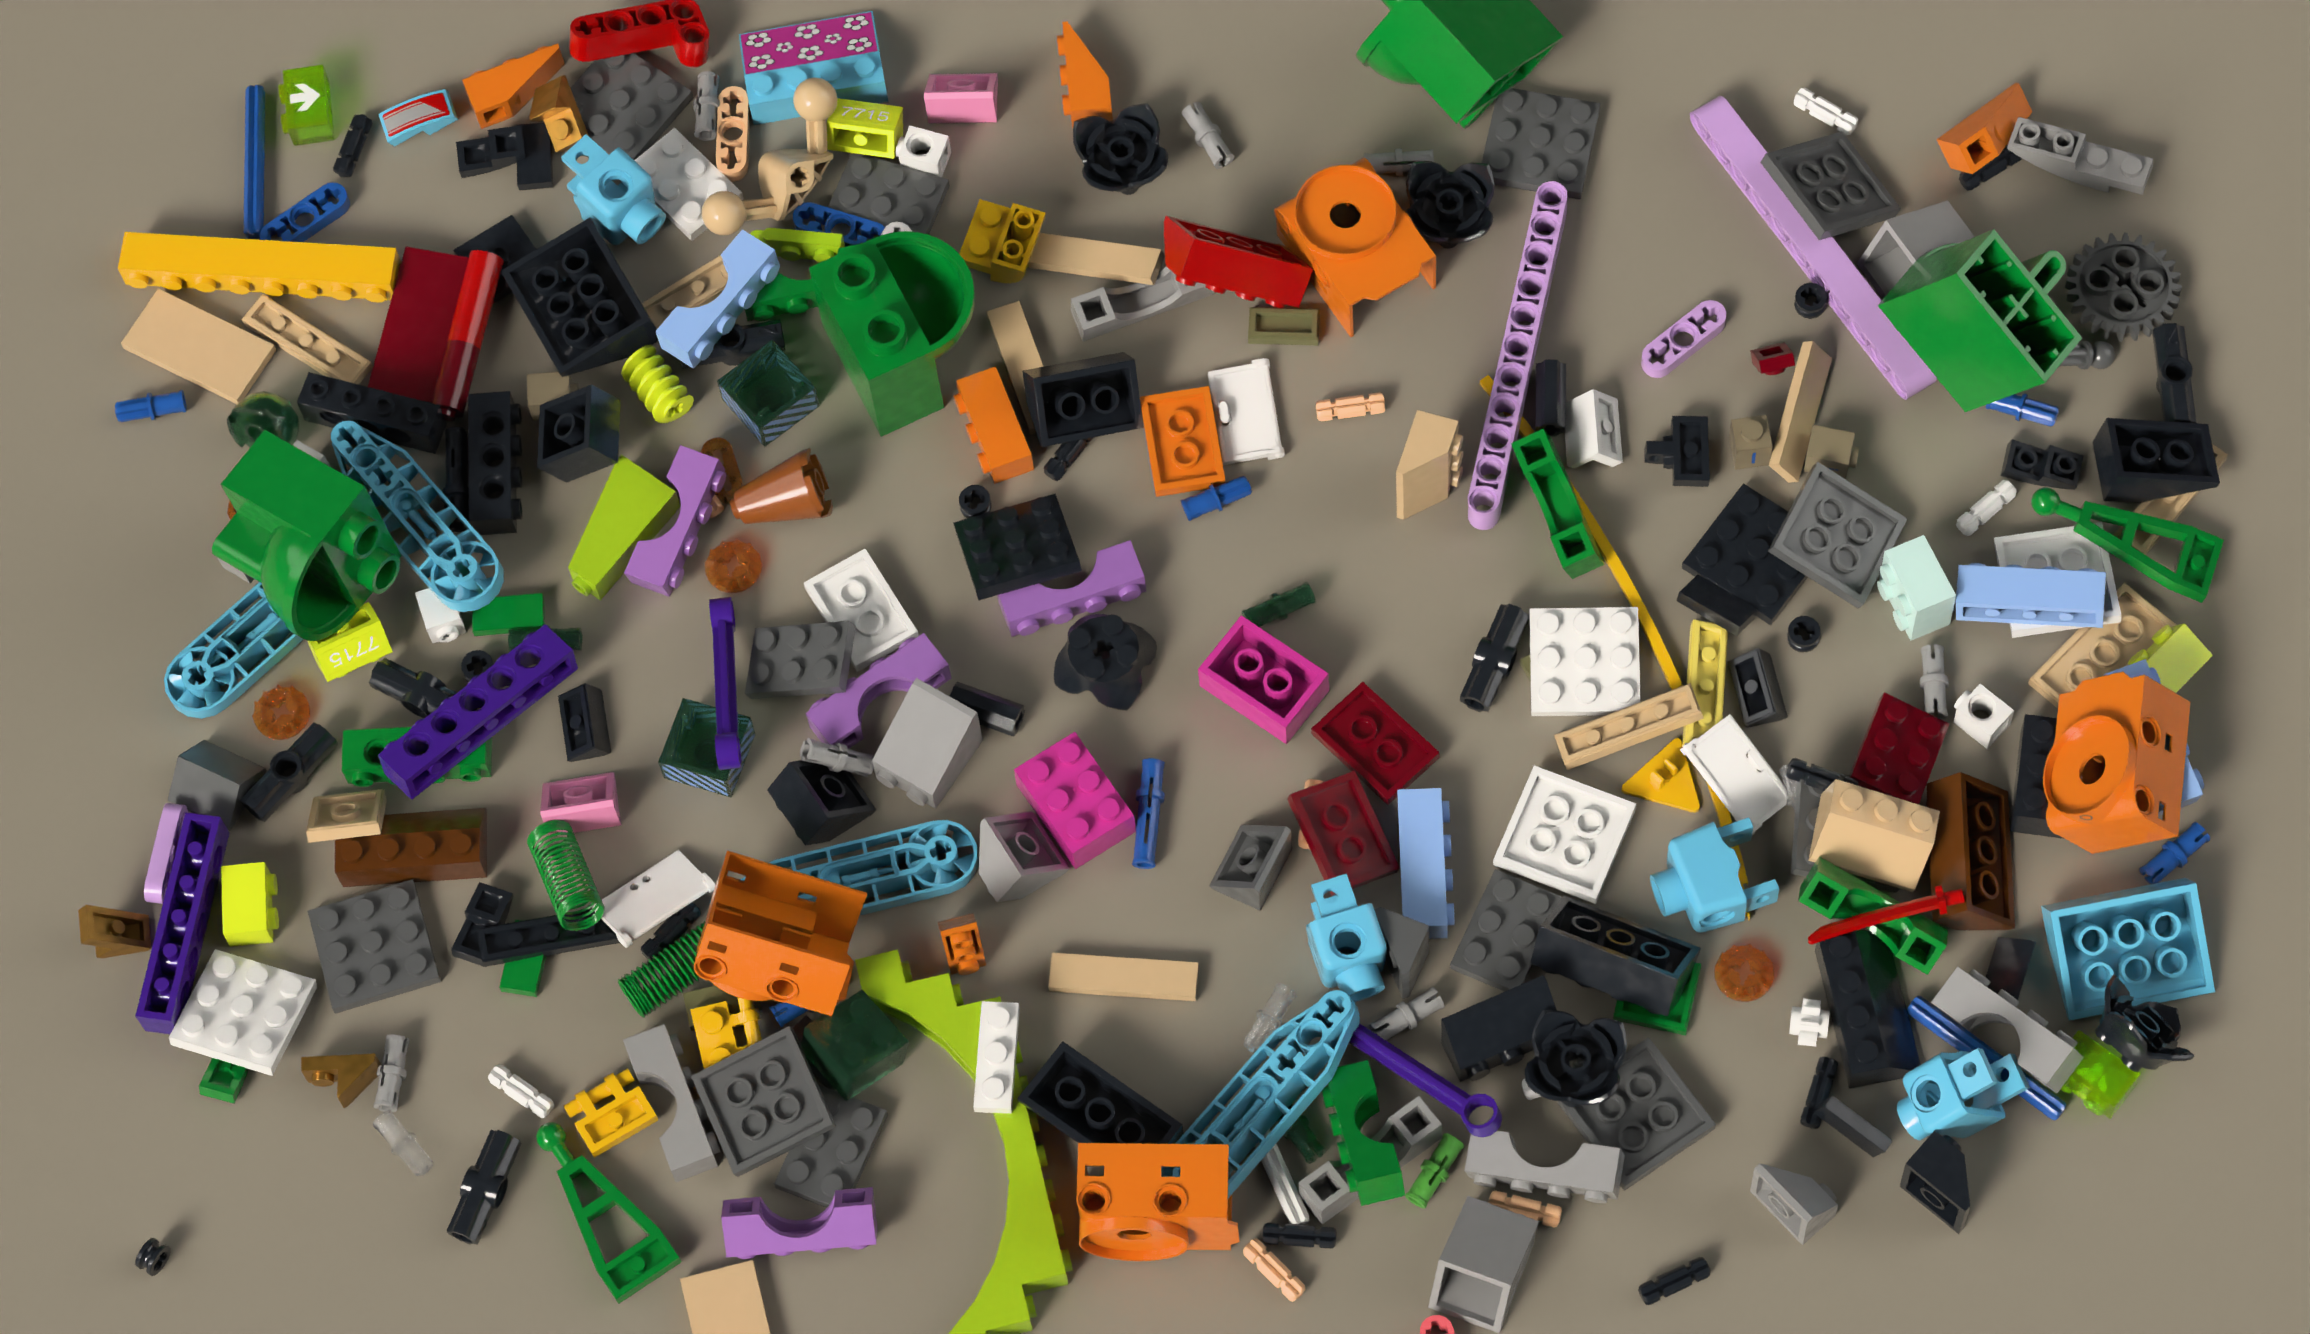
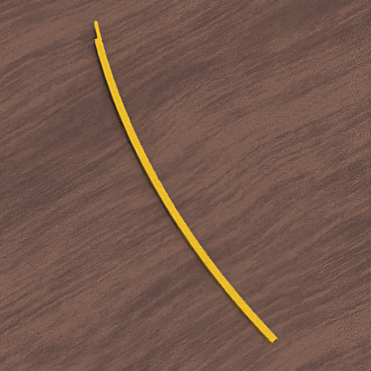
(1643, 617)

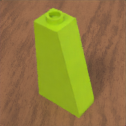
(628, 511)

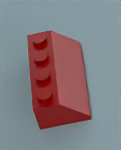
(1234, 263)

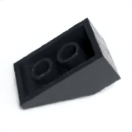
(2153, 459)

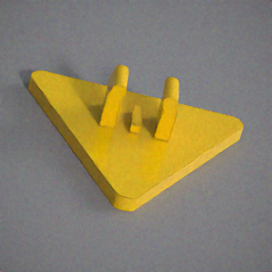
(1665, 780)

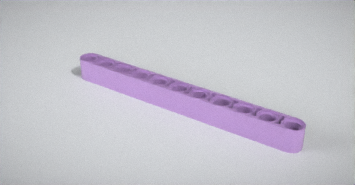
(1819, 259)
(1517, 368)

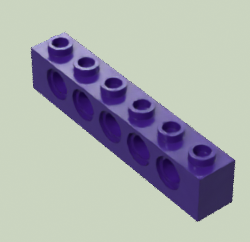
(443, 751)
(182, 922)

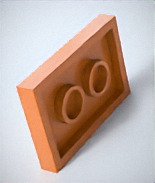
(1182, 441)

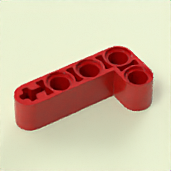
(642, 29)

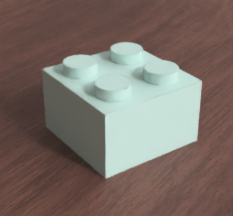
(1916, 588)

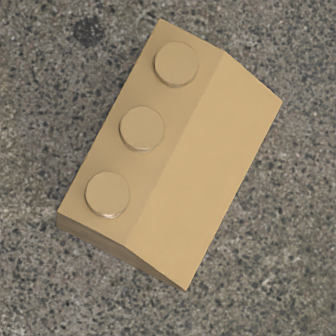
(1428, 464)
(1873, 834)

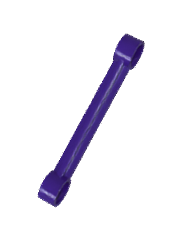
(727, 737)
(1427, 1080)

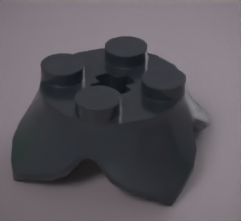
(1131, 132)
(1466, 188)
(1111, 680)
(2141, 1033)
(1561, 1039)

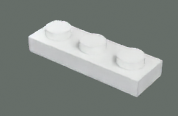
(996, 1057)

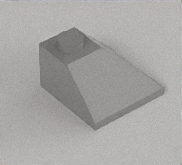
(1017, 856)
(1794, 1200)

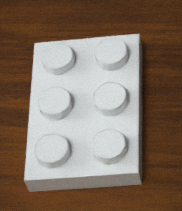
(683, 181)
(861, 595)

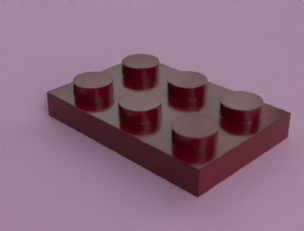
(1375, 743)
(1899, 750)
(1343, 831)

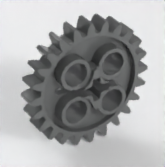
(2123, 286)

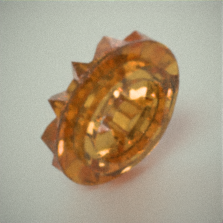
(742, 576)
(286, 725)
(1729, 980)

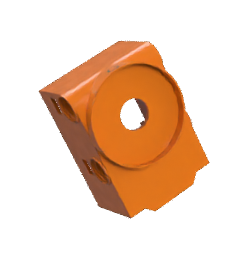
(1358, 260)
(2127, 727)
(773, 944)
(1148, 1216)

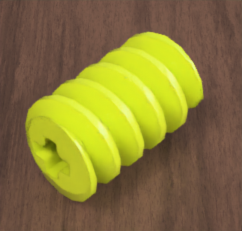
(656, 385)

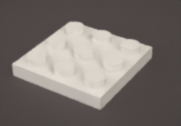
(2062, 550)
(1584, 660)
(1564, 834)
(243, 1012)

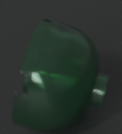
(263, 412)

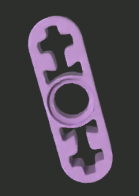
(1689, 324)
(164, 852)

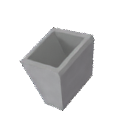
(1907, 238)
(927, 744)
(1482, 1264)

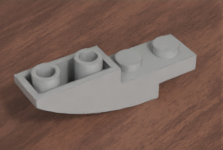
(2079, 161)

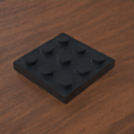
(1017, 546)
(1737, 555)

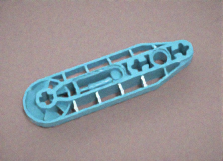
(453, 571)
(259, 626)
(919, 854)
(1275, 1085)

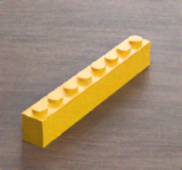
(259, 266)

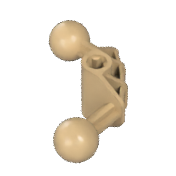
(784, 174)

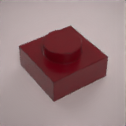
(1772, 358)

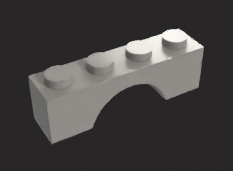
(1115, 308)
(2042, 1053)
(1410, 1131)
(685, 1142)
(1590, 1172)

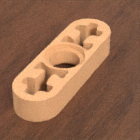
(724, 122)

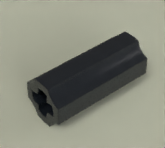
(1551, 397)
(992, 710)

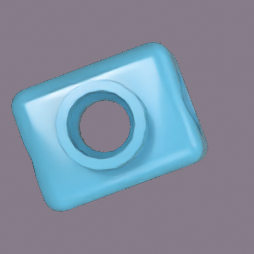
(613, 208)
(1706, 880)
(1343, 926)
(1949, 1079)

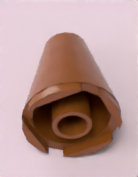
(785, 492)

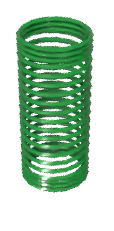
(577, 898)
(635, 993)

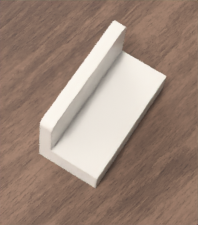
(1593, 430)

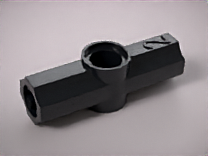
(749, 339)
(2172, 359)
(1494, 658)
(417, 692)
(274, 788)
(484, 1187)

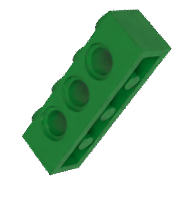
(363, 745)

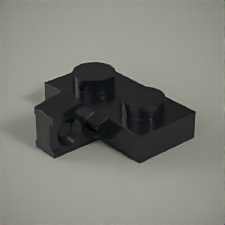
(1683, 451)

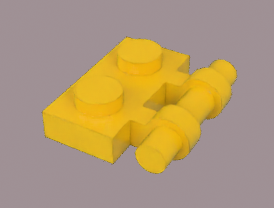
(716, 1032)
(615, 1120)

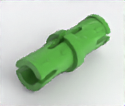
(1434, 1170)

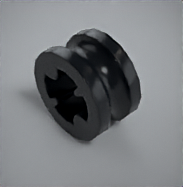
(1810, 311)
(967, 496)
(1810, 626)
(473, 657)
(152, 1256)

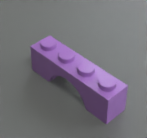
(660, 561)
(1114, 578)
(840, 715)
(755, 1230)

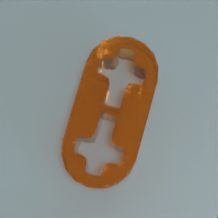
(730, 465)

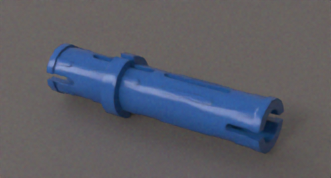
(1151, 774)

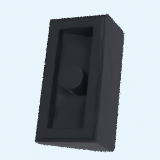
(1757, 688)
(584, 723)
(2009, 965)

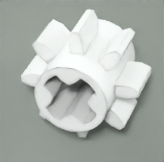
(1809, 1022)

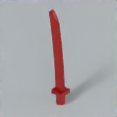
(1937, 901)

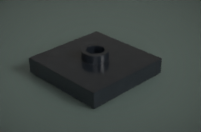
(504, 240)

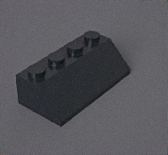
(1614, 955)
(1867, 1008)
(1094, 1104)

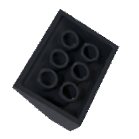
(580, 301)

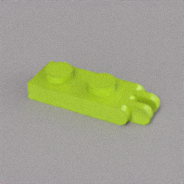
(801, 244)

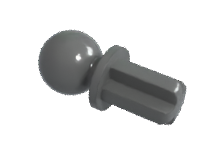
(2098, 355)

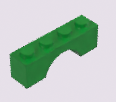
(784, 296)
(1559, 503)
(1842, 895)
(1372, 1164)

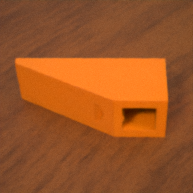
(1085, 79)
(508, 87)
(1985, 131)
(962, 944)

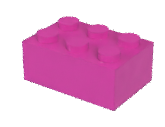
(1263, 679)
(1075, 800)

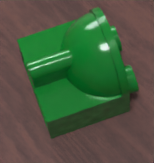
(1459, 49)
(891, 315)
(1983, 318)
(305, 537)

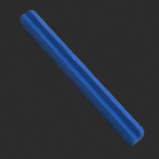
(254, 161)
(1964, 1040)

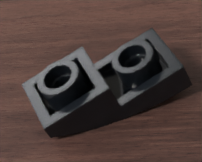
(2042, 467)

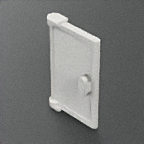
(1247, 401)
(1733, 776)
(671, 888)

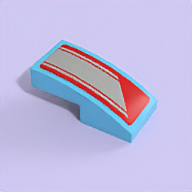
(423, 113)

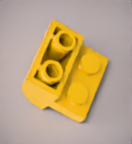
(1002, 240)

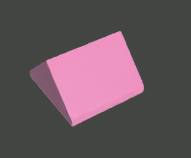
(961, 98)
(582, 802)

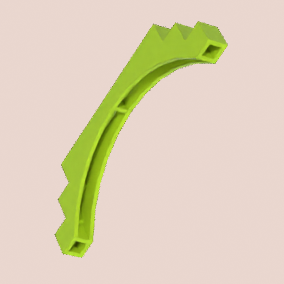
(1029, 1246)

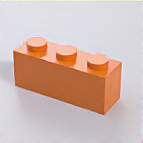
(993, 425)

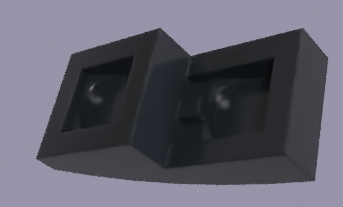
(491, 153)
(486, 908)

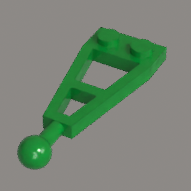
(2195, 561)
(636, 1265)

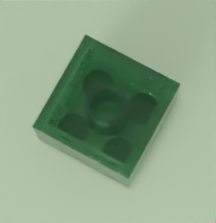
(854, 1045)

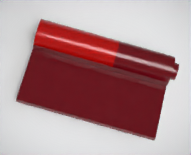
(436, 327)

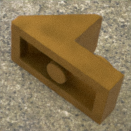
(559, 111)
(114, 931)
(351, 1071)

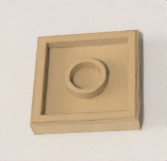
(346, 815)

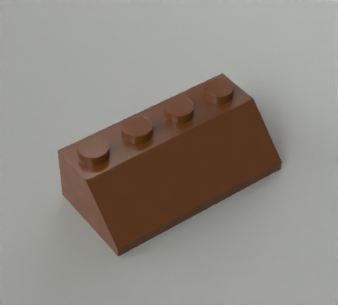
(416, 848)
(1972, 852)

